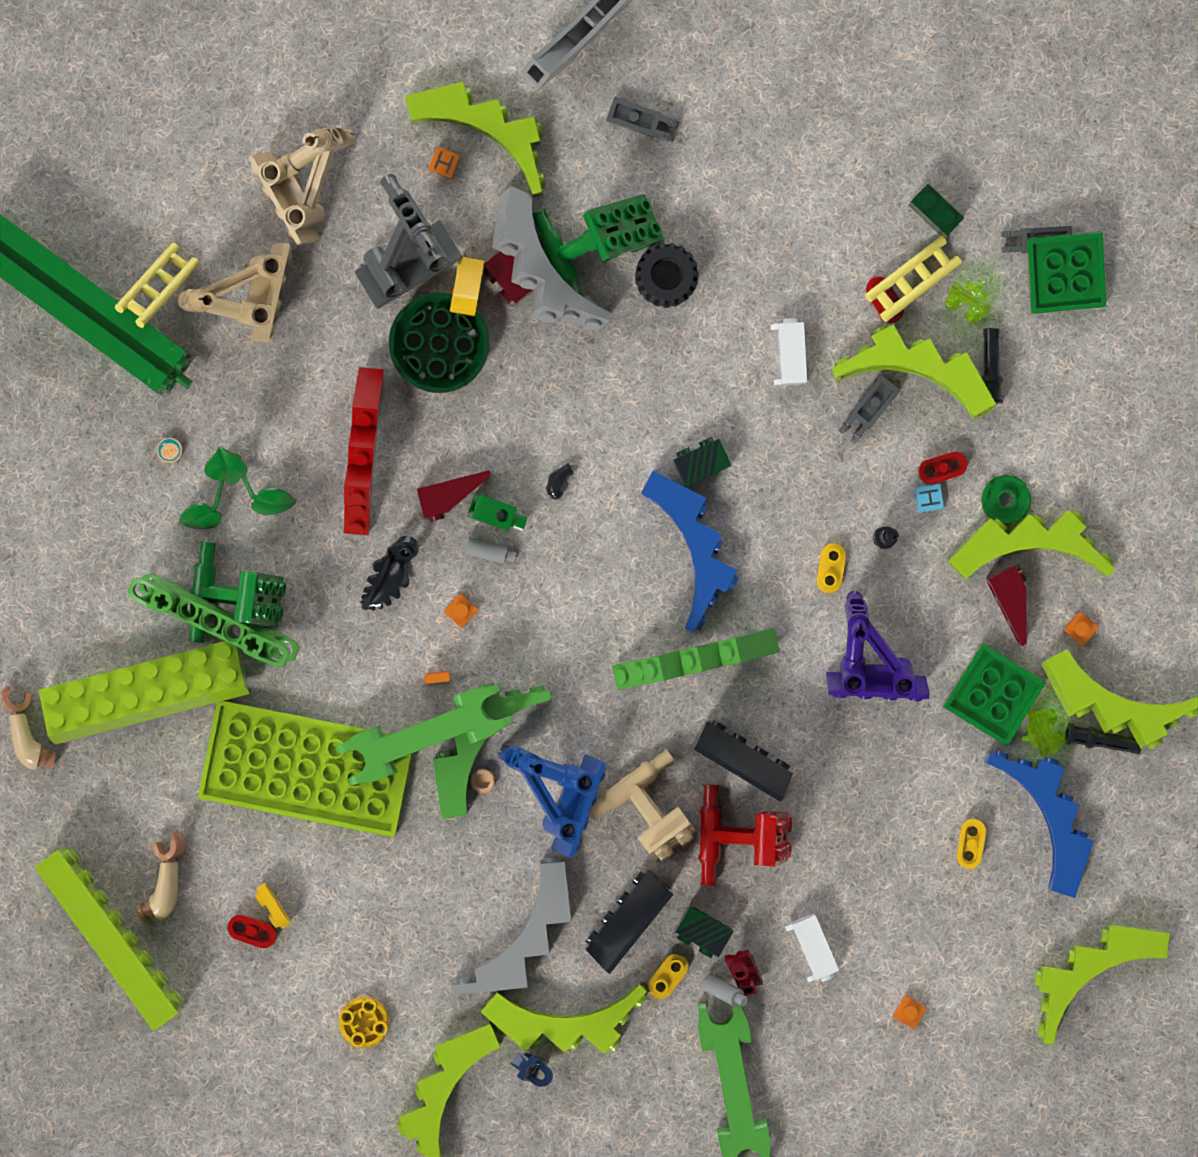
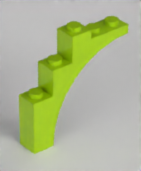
(516, 137)
(890, 353)
(1062, 536)
(1079, 693)
(1086, 962)
(598, 1026)
(456, 1057)

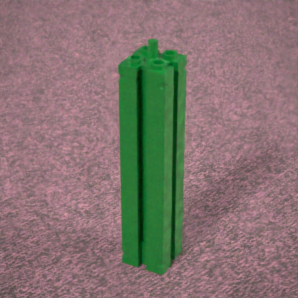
(90, 311)

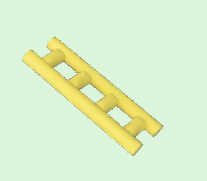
(898, 278)
(159, 299)

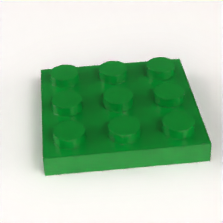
(1066, 272)
(994, 694)

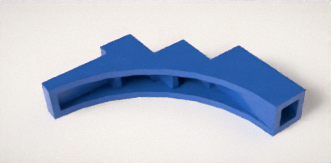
(710, 574)
(1069, 849)

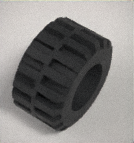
(671, 253)

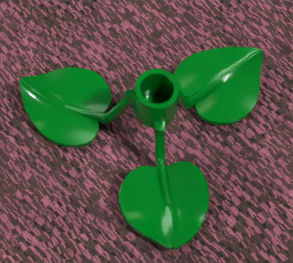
(230, 468)

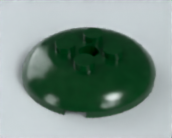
(413, 350)

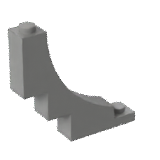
(509, 967)

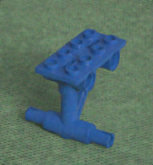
(578, 793)

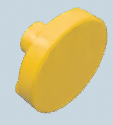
(363, 1022)

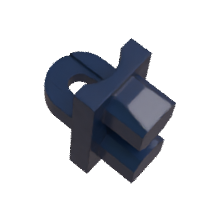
(529, 1066)

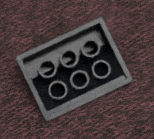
(742, 760)
(628, 921)

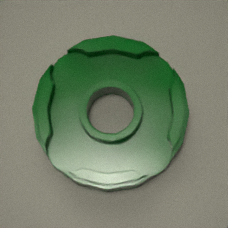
(1020, 495)

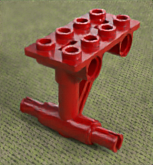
(767, 836)

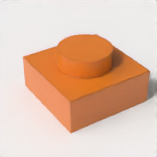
(460, 610)
(1080, 629)
(909, 1012)

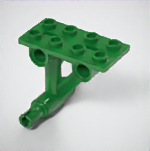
(611, 231)
(255, 598)

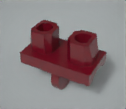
(744, 971)

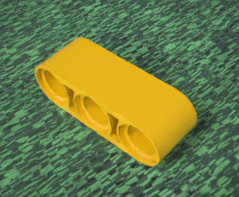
(467, 286)

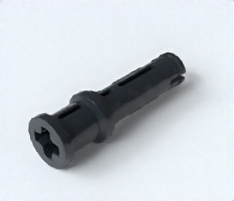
(991, 364)
(880, 540)
(1091, 737)

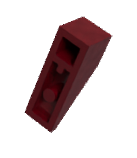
(445, 496)
(1010, 596)

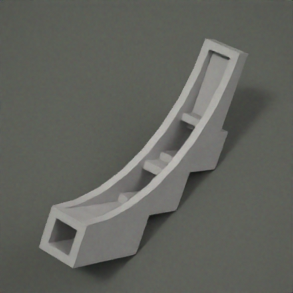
(571, 40)
(532, 270)

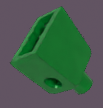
(486, 509)

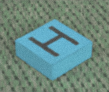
(929, 498)

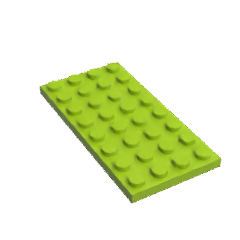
(293, 770)

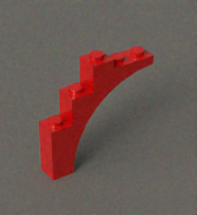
(362, 450)

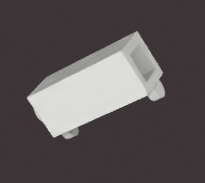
(791, 352)
(814, 948)

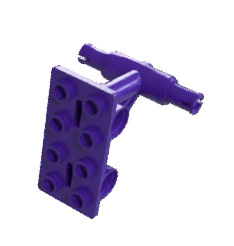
(867, 681)

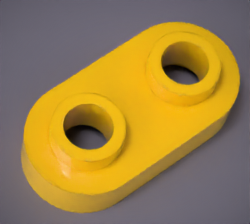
(831, 568)
(971, 843)
(278, 915)
(668, 976)

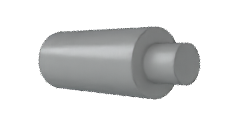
(489, 551)
(724, 991)

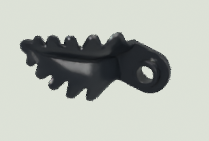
(390, 574)

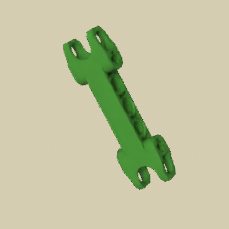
(173, 599)
(466, 718)
(726, 1041)

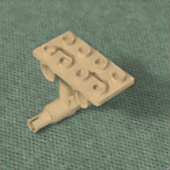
(280, 181)
(261, 297)
(664, 831)

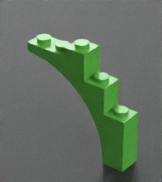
(696, 659)
(454, 770)

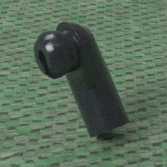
(555, 481)

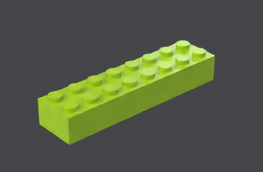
(143, 692)
(109, 937)

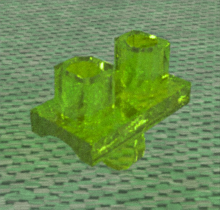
(977, 306)
(1040, 732)

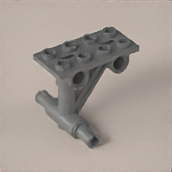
(412, 253)

